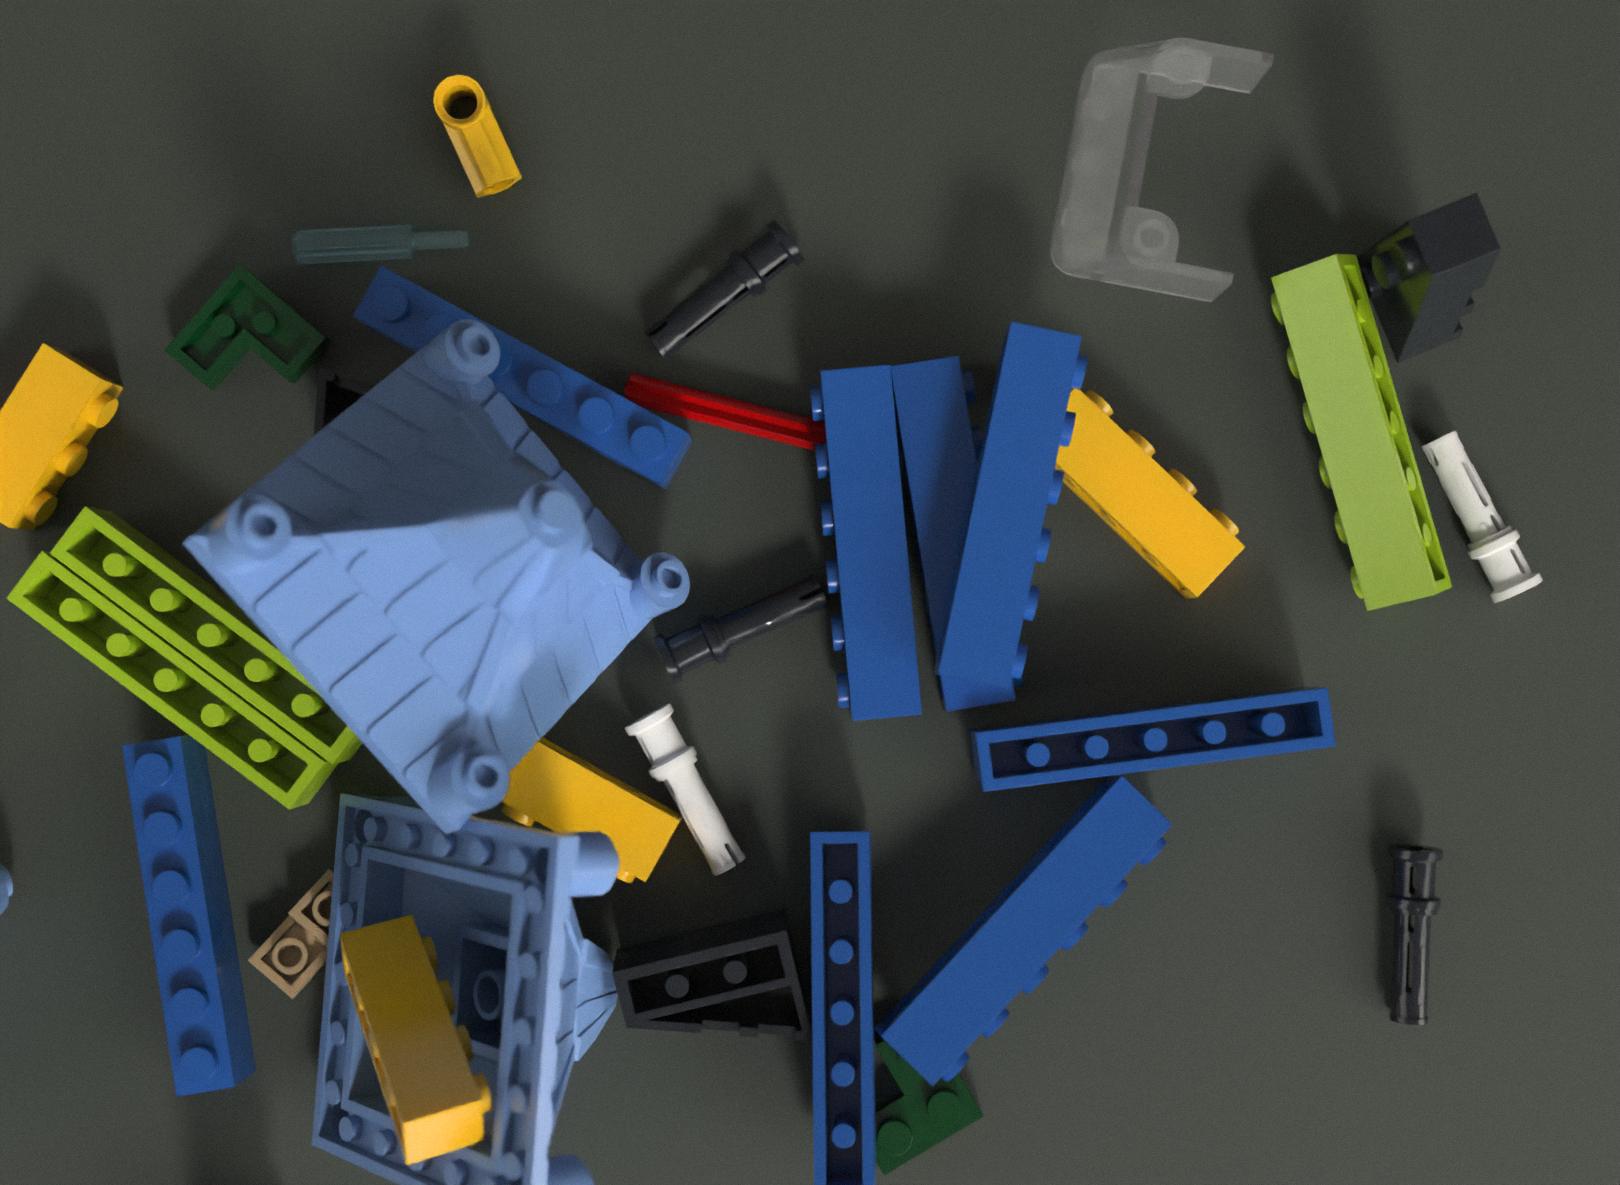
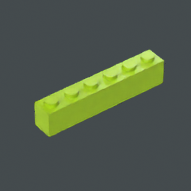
(1359, 432)
(201, 626)
(170, 682)

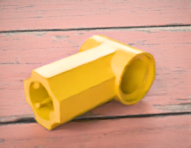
(476, 138)

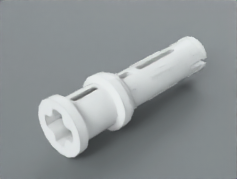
(1490, 538)
(674, 765)

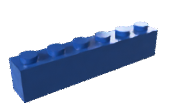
(535, 382)
(939, 476)
(1009, 505)
(869, 543)
(1152, 738)
(189, 914)
(1024, 929)
(842, 1008)

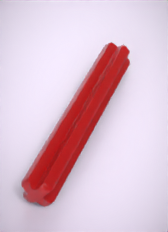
(724, 412)

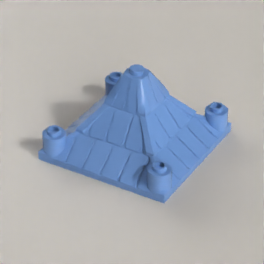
(437, 575)
(516, 974)

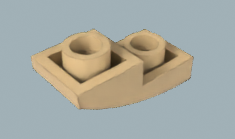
(300, 942)

